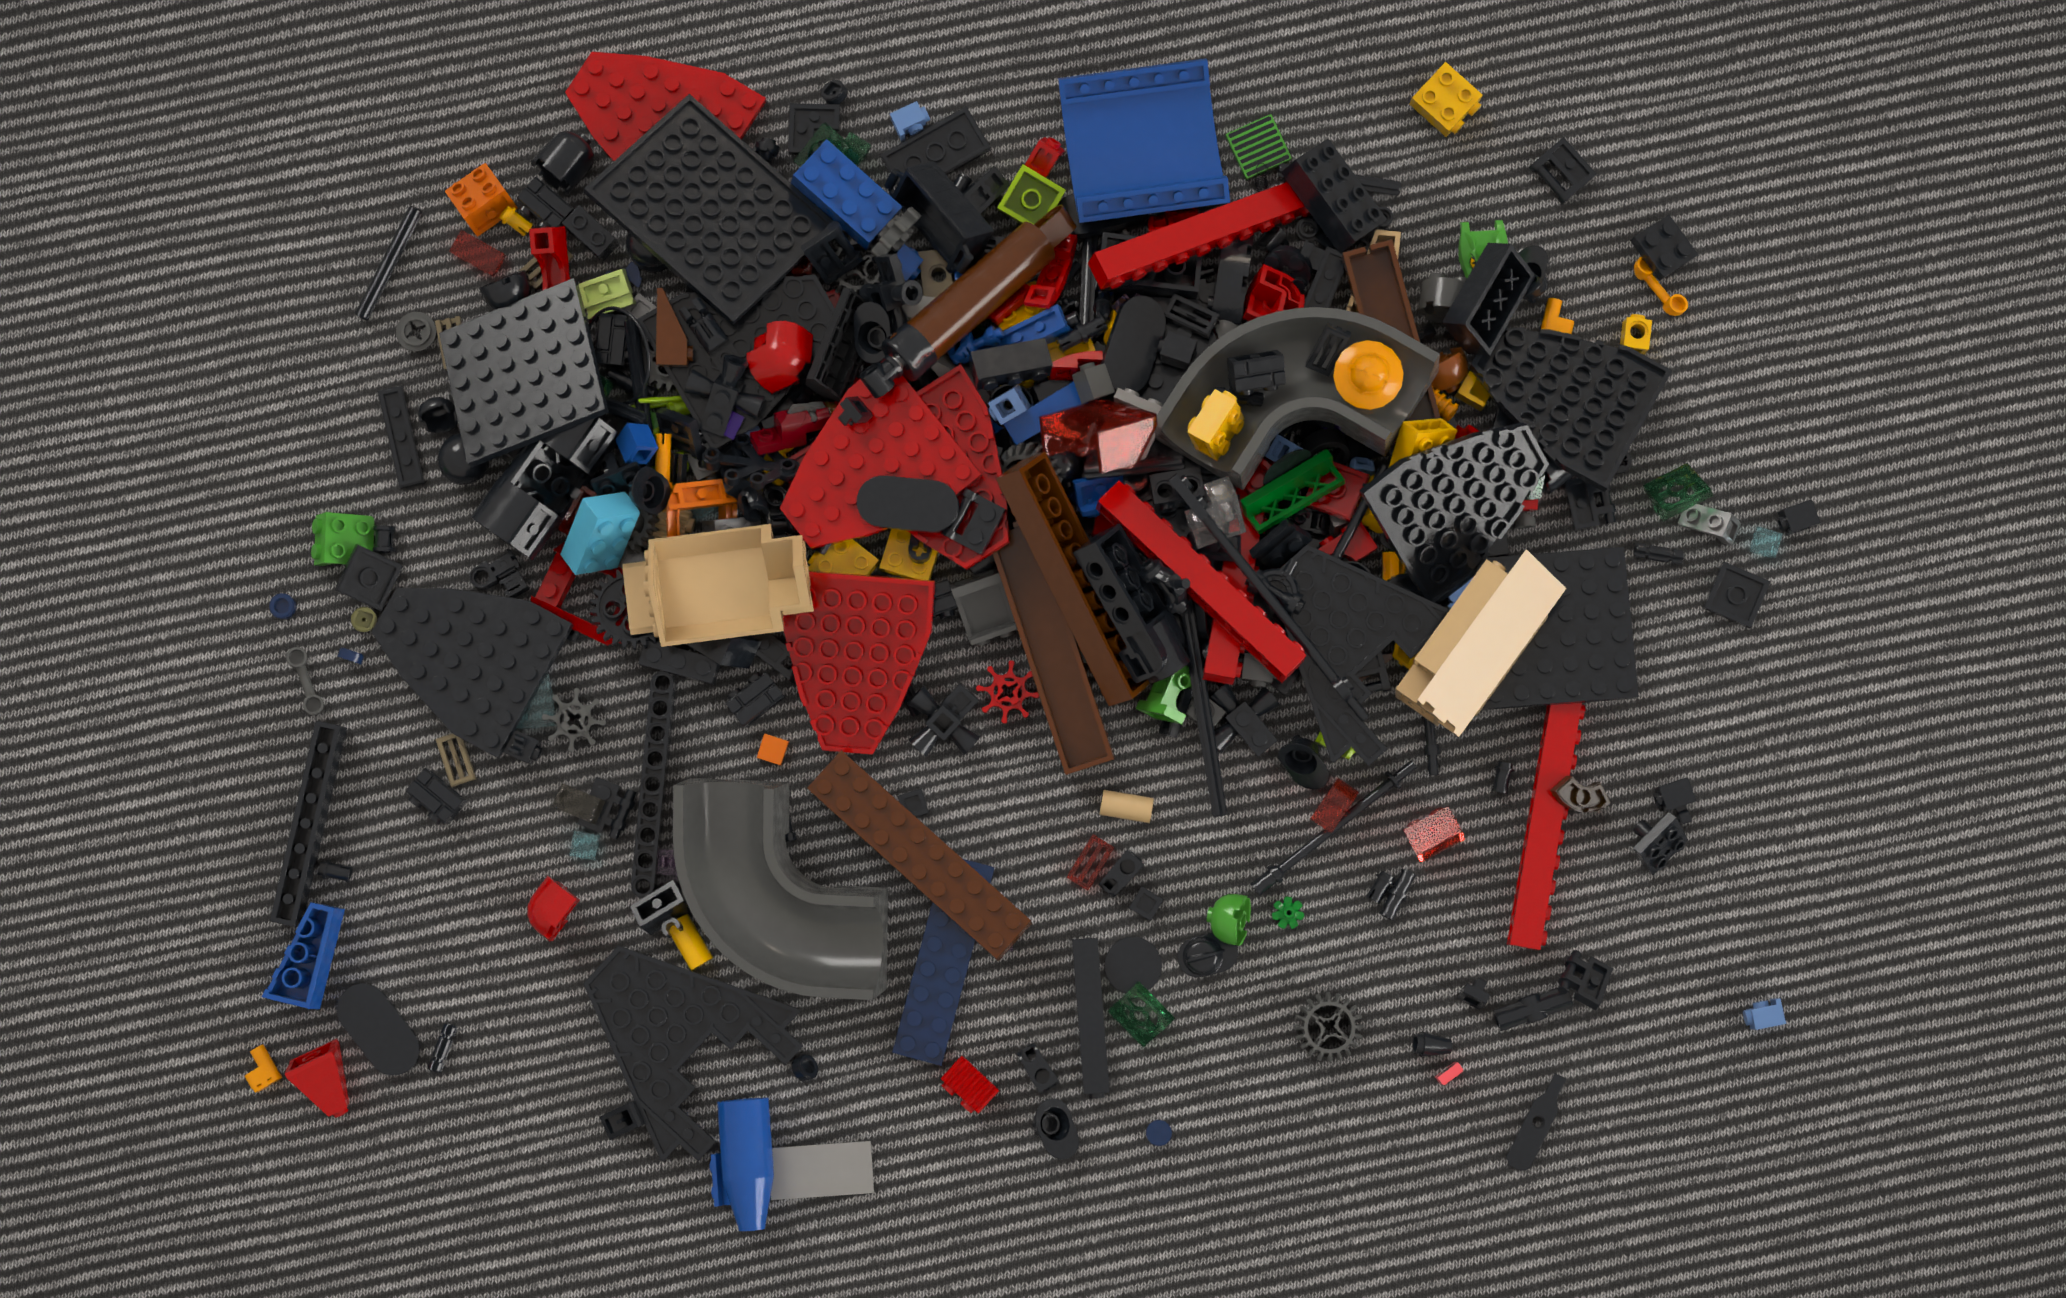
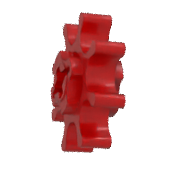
(999, 681)

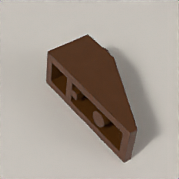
(671, 340)

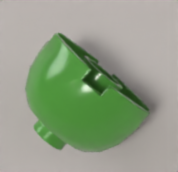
(1229, 918)

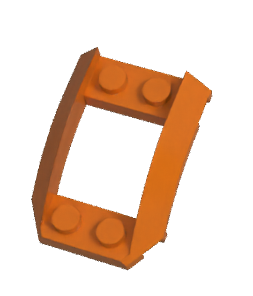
(698, 495)

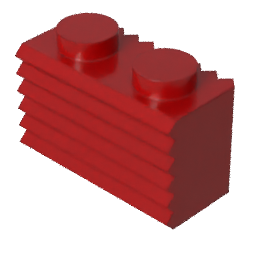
(969, 1085)

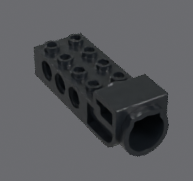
(1135, 607)

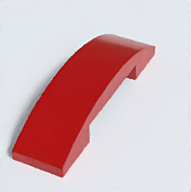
(1053, 276)

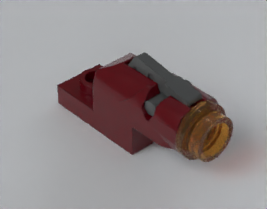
(791, 426)

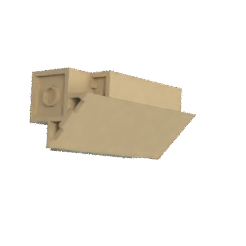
(717, 585)
(1479, 641)

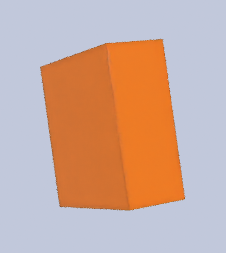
(772, 749)

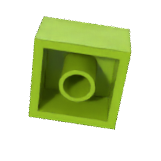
(1030, 196)

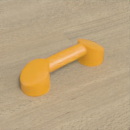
(1672, 305)

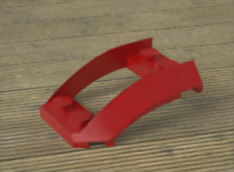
(554, 590)

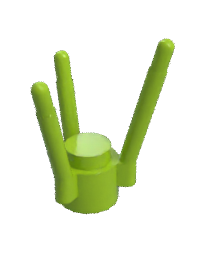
(673, 403)

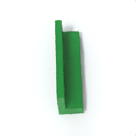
(1289, 484)

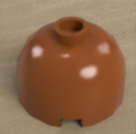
(1452, 370)

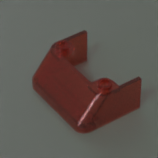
(1110, 427)

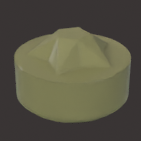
(363, 619)

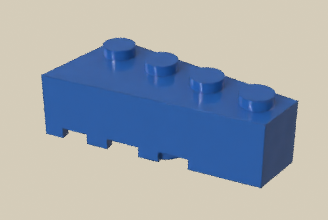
(307, 959)

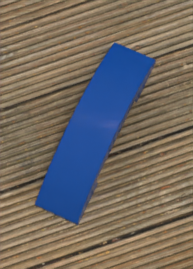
(1028, 422)

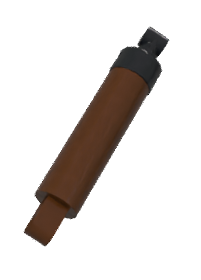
(968, 301)

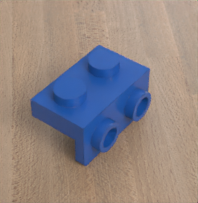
(1090, 491)

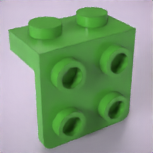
(337, 536)

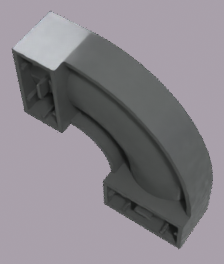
(1305, 393)
(761, 906)

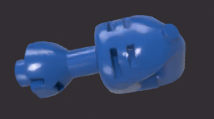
(969, 343)

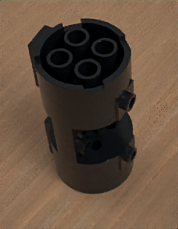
(526, 501)

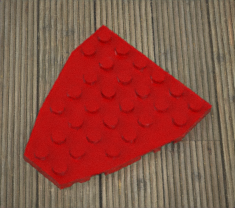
(628, 94)
(969, 423)
(895, 442)
(858, 654)

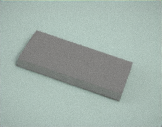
(822, 1170)

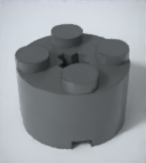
(1438, 295)

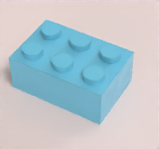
(600, 533)

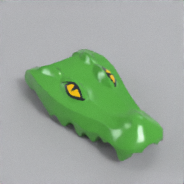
(1474, 242)

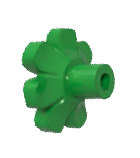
(1281, 913)

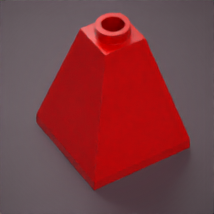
(321, 1078)

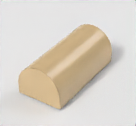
(1126, 806)

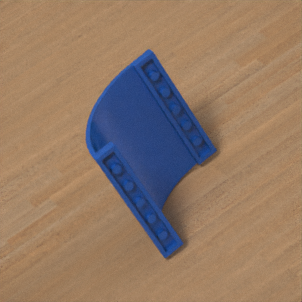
(1142, 140)

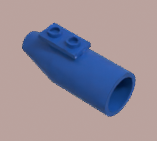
(745, 1166)

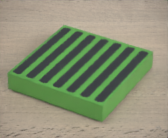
(1258, 144)

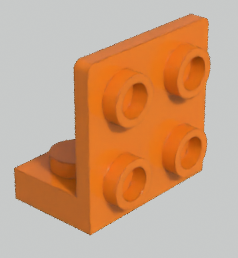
(480, 199)

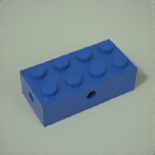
(845, 194)

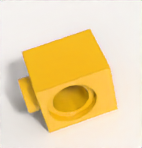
(1644, 325)

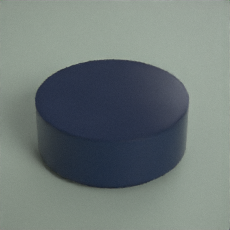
(282, 606)
(350, 655)
(1158, 1132)

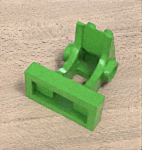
(1163, 697)

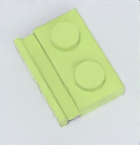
(607, 291)

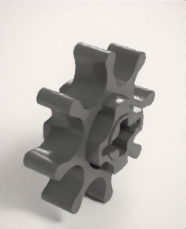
(896, 232)
(563, 728)

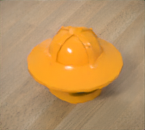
(1368, 375)

